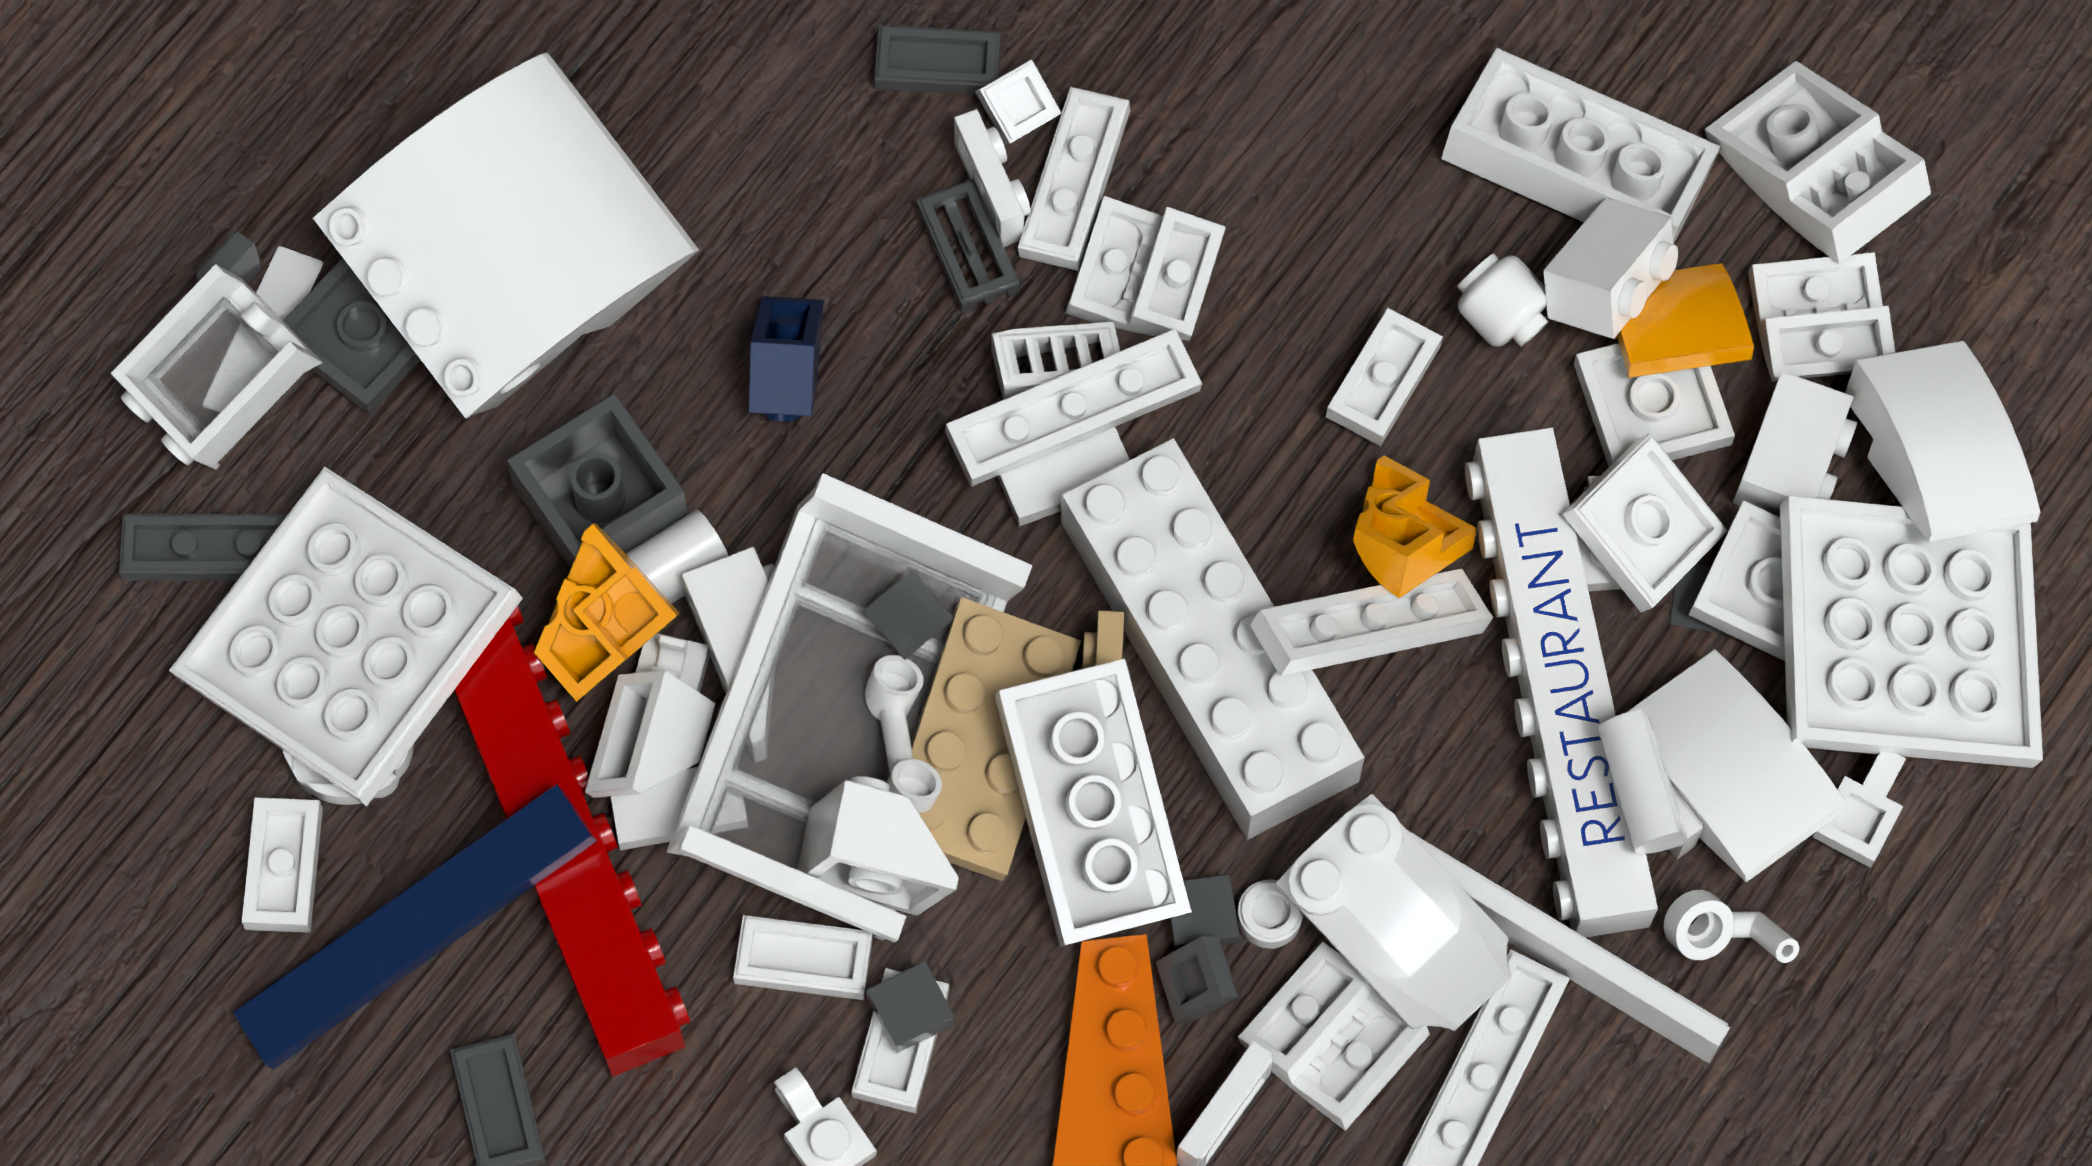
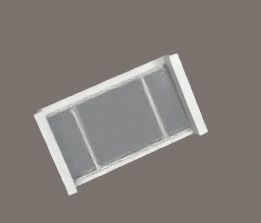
(797, 696)

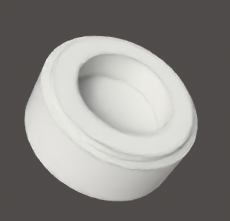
(1268, 915)

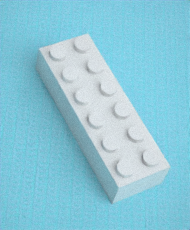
(1188, 613)

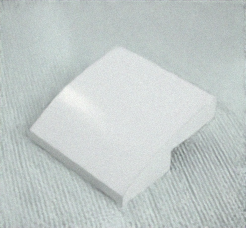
(1145, 269)
(1820, 315)
(1333, 1036)

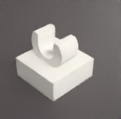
(678, 656)

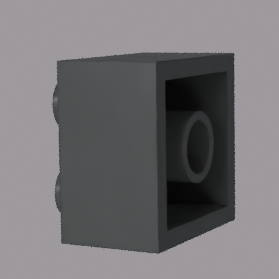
(600, 474)

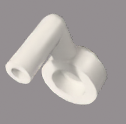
(1718, 924)

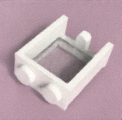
(212, 368)

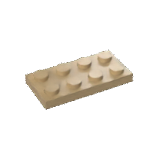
(963, 736)

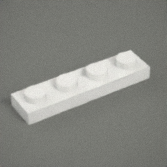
(1073, 407)
(1369, 623)

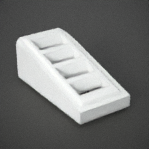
(1031, 342)

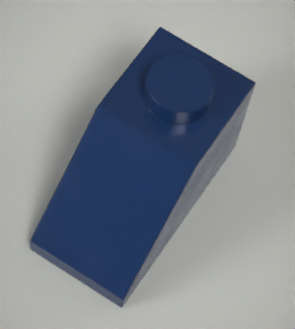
(785, 357)

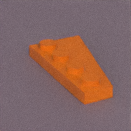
(1114, 1069)

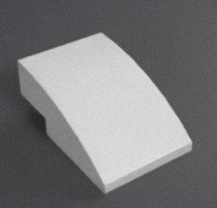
(1820, 160)
(1943, 441)
(1739, 766)

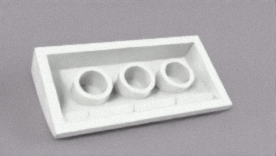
(1574, 145)
(1092, 802)

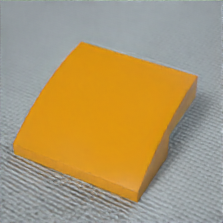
(1687, 325)

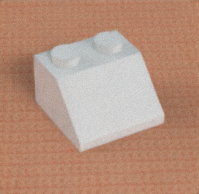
(875, 847)

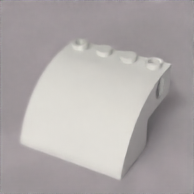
(505, 233)

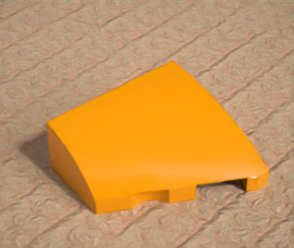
(1403, 534)
(600, 615)

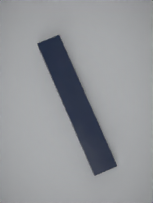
(414, 927)

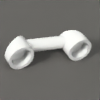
(890, 697)

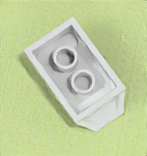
(1399, 918)

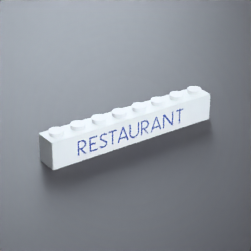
(1560, 679)

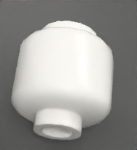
(1503, 301)

